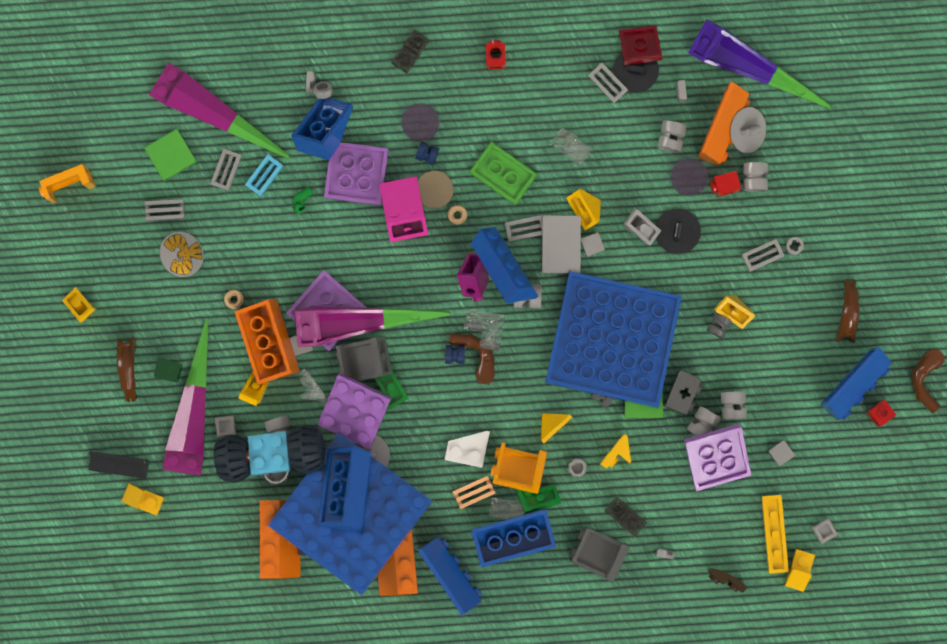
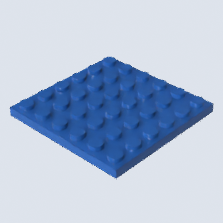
(613, 339)
(356, 554)

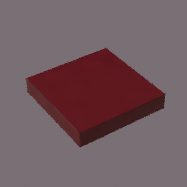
(640, 45)

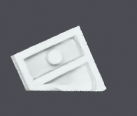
(468, 449)

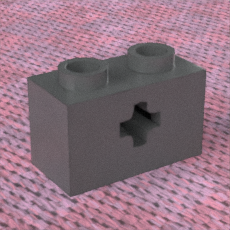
(683, 381)

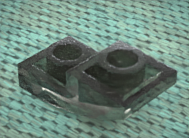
(410, 51)
(625, 516)

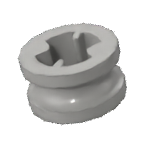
(789, 242)

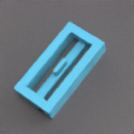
(257, 172)

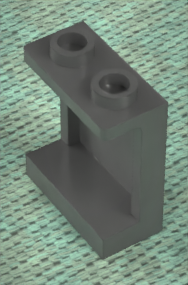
(364, 359)
(599, 553)

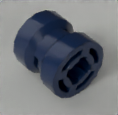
(427, 153)
(454, 354)

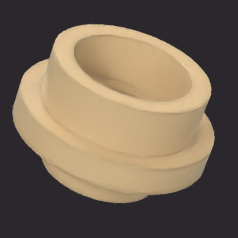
(457, 208)
(229, 295)

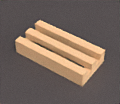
(489, 485)

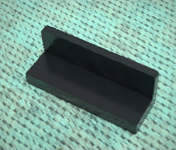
(118, 464)

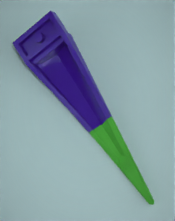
(725, 50)

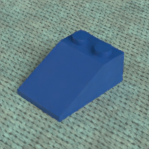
(322, 128)

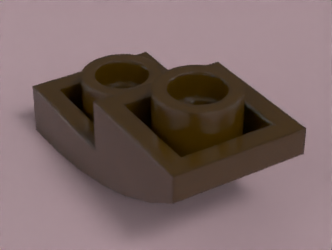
(721, 577)

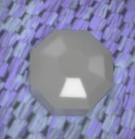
(323, 90)
(577, 467)

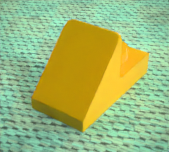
(79, 305)
(252, 392)
(620, 448)
(142, 499)
(800, 570)

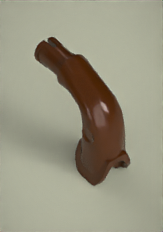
(850, 312)
(930, 360)
(125, 367)
(485, 371)

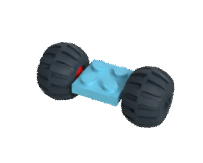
(269, 453)

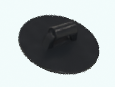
(637, 76)
(678, 231)

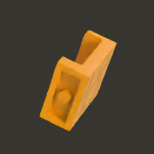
(64, 179)
(518, 469)

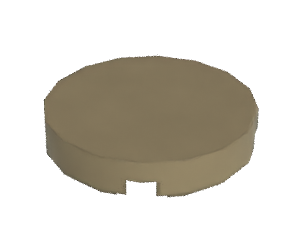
(435, 189)

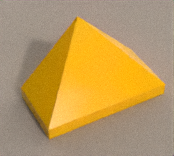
(585, 206)
(735, 311)
(551, 424)

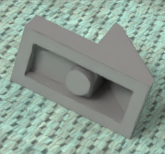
(642, 227)

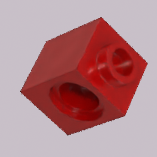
(492, 63)
(725, 184)
(881, 413)

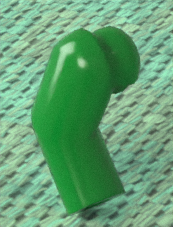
(299, 200)

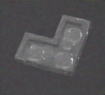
(489, 324)

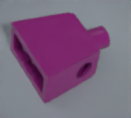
(473, 277)

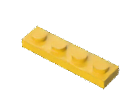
(774, 534)

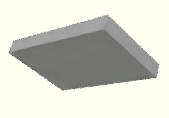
(561, 244)

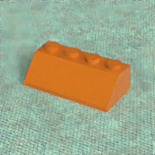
(718, 135)
(267, 341)
(277, 555)
(399, 573)

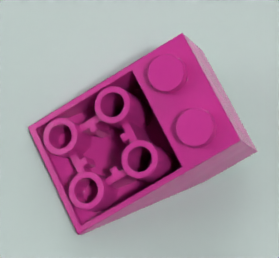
(403, 209)

